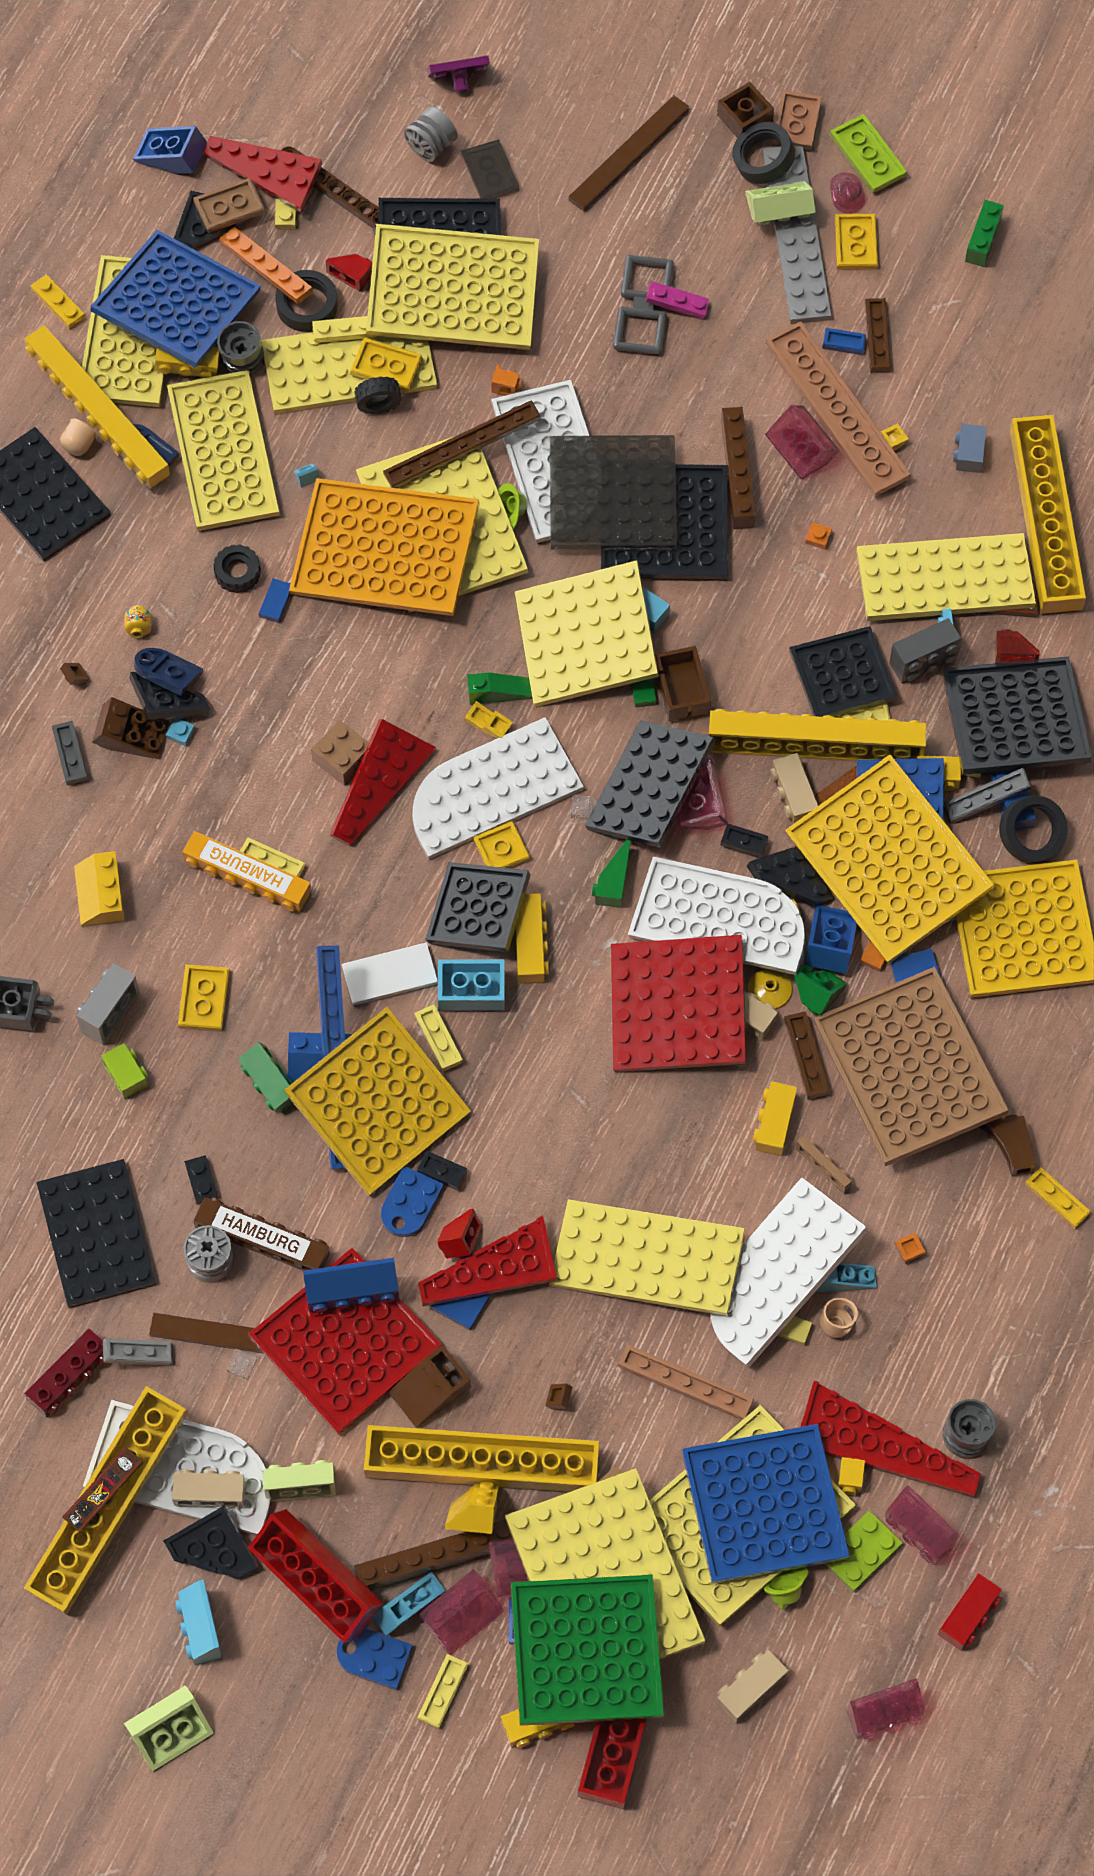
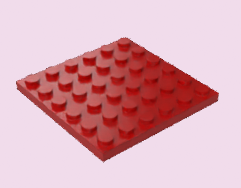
(678, 1003)
(344, 1356)

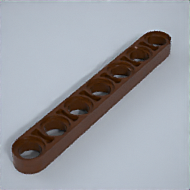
(344, 192)

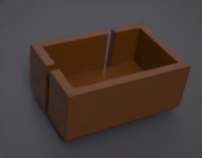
(682, 683)

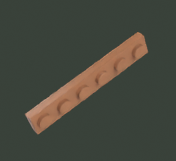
(685, 1382)

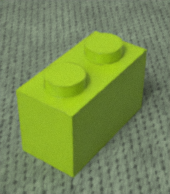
(124, 1070)

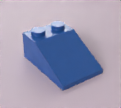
(171, 148)
(830, 939)

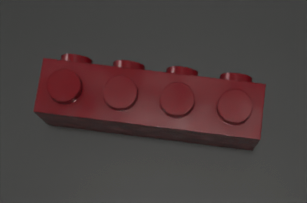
(66, 1374)

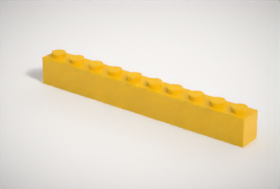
(97, 407)

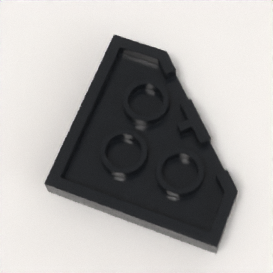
(191, 228)
(163, 703)
(792, 875)
(213, 1545)

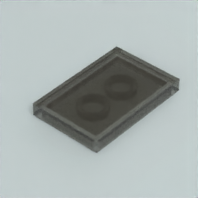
(490, 170)

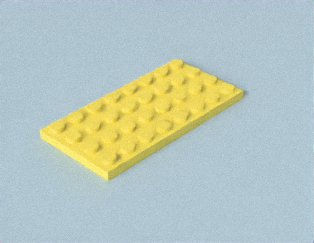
(116, 358)
(318, 374)
(223, 450)
(945, 574)
(648, 1257)

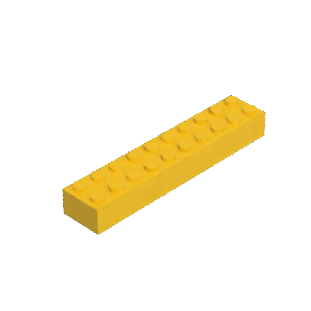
(1047, 514)
(815, 736)
(480, 1457)
(74, 1554)

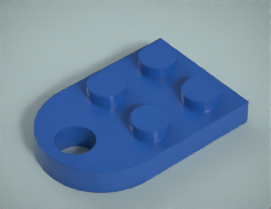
(411, 1201)
(376, 1658)

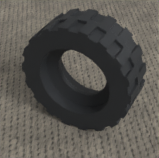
(378, 395)
(232, 553)

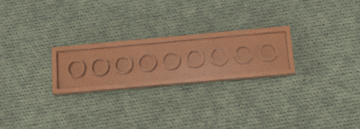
(838, 409)

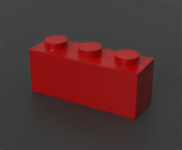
(970, 1612)

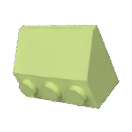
(781, 202)
(299, 1481)
(169, 1728)

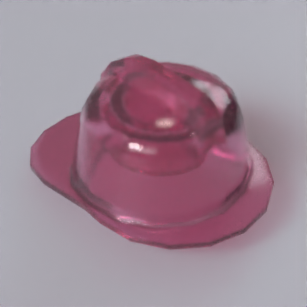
(847, 193)

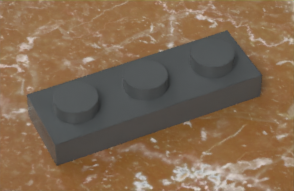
(69, 753)

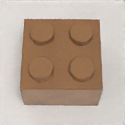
(340, 752)

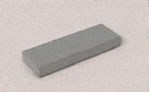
(137, 1351)

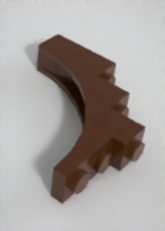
(1014, 1143)

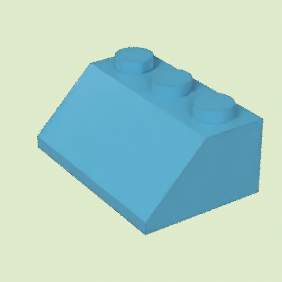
(198, 1624)

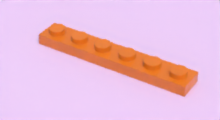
(266, 265)

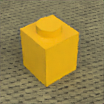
(851, 1475)

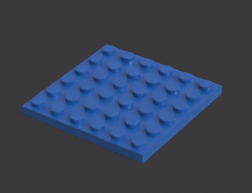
(175, 298)
(764, 1504)

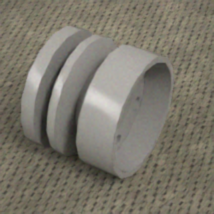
(430, 134)
(205, 1265)

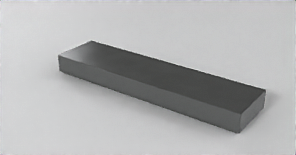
(987, 795)

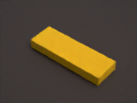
(1057, 1198)

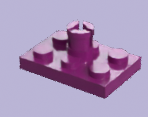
(459, 70)

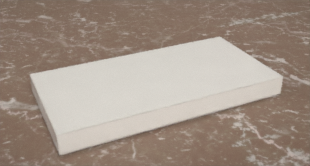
(389, 974)

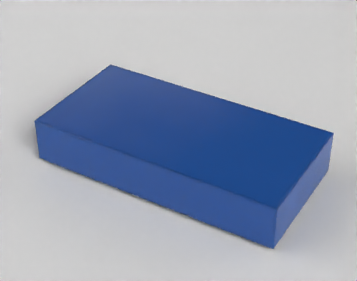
(844, 341)
(275, 600)

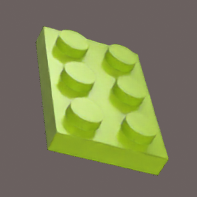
(868, 1547)

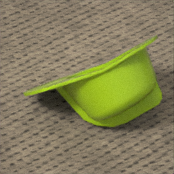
(513, 502)
(787, 1586)

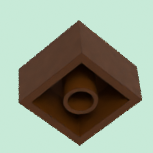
(744, 109)

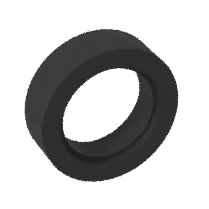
(752, 136)
(304, 322)
(1058, 824)

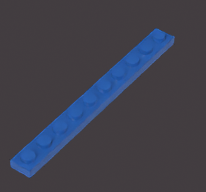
(330, 1009)

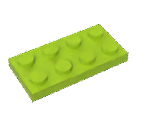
(868, 153)

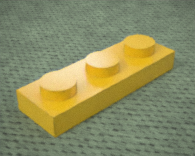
(57, 301)

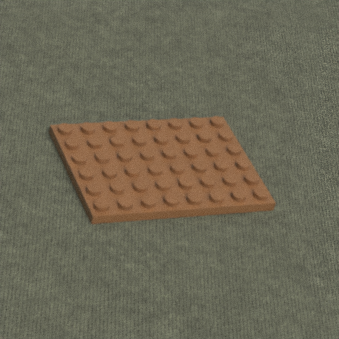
(910, 1066)

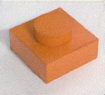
(818, 535)
(909, 1247)

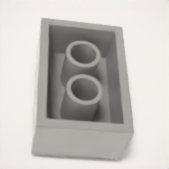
(107, 1003)

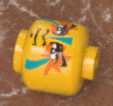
(138, 621)

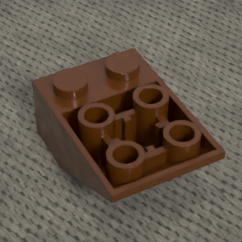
(128, 730)
(430, 1386)

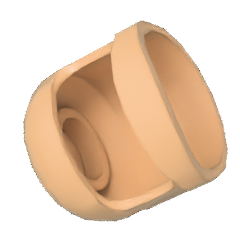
(77, 437)
(835, 1319)

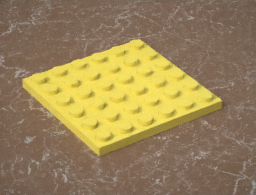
(586, 634)

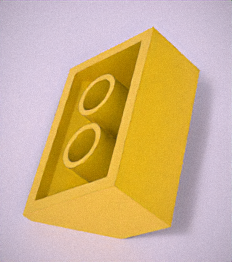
(99, 889)
(474, 1509)

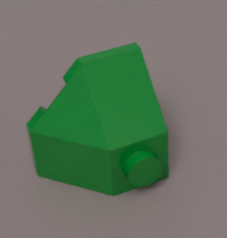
(818, 989)

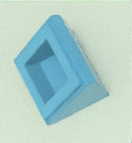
(306, 475)

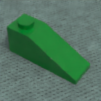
(497, 688)
(612, 879)

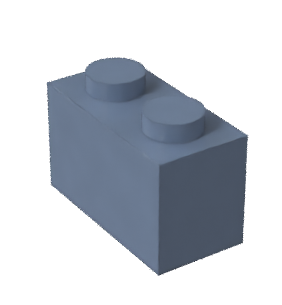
(970, 448)

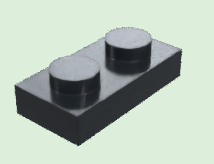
(744, 840)
(442, 1170)
(200, 1178)

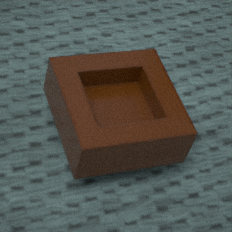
(74, 673)
(559, 1396)

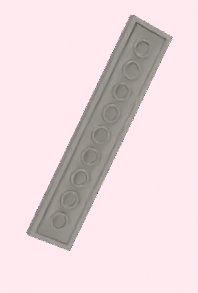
(800, 252)

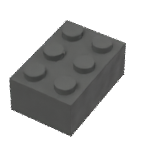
(925, 651)

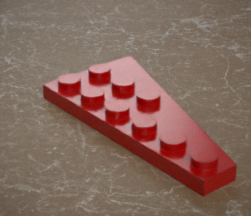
(271, 170)
(384, 769)
(503, 1265)

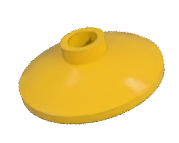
(774, 996)

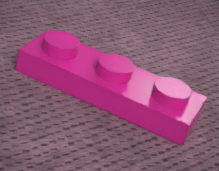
(677, 300)

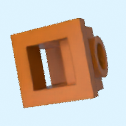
(505, 382)

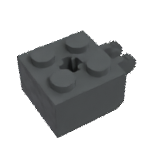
(27, 998)

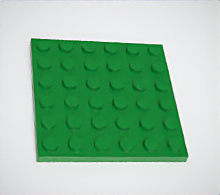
(586, 1650)

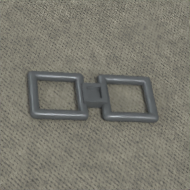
(640, 307)

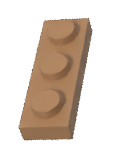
(824, 1164)

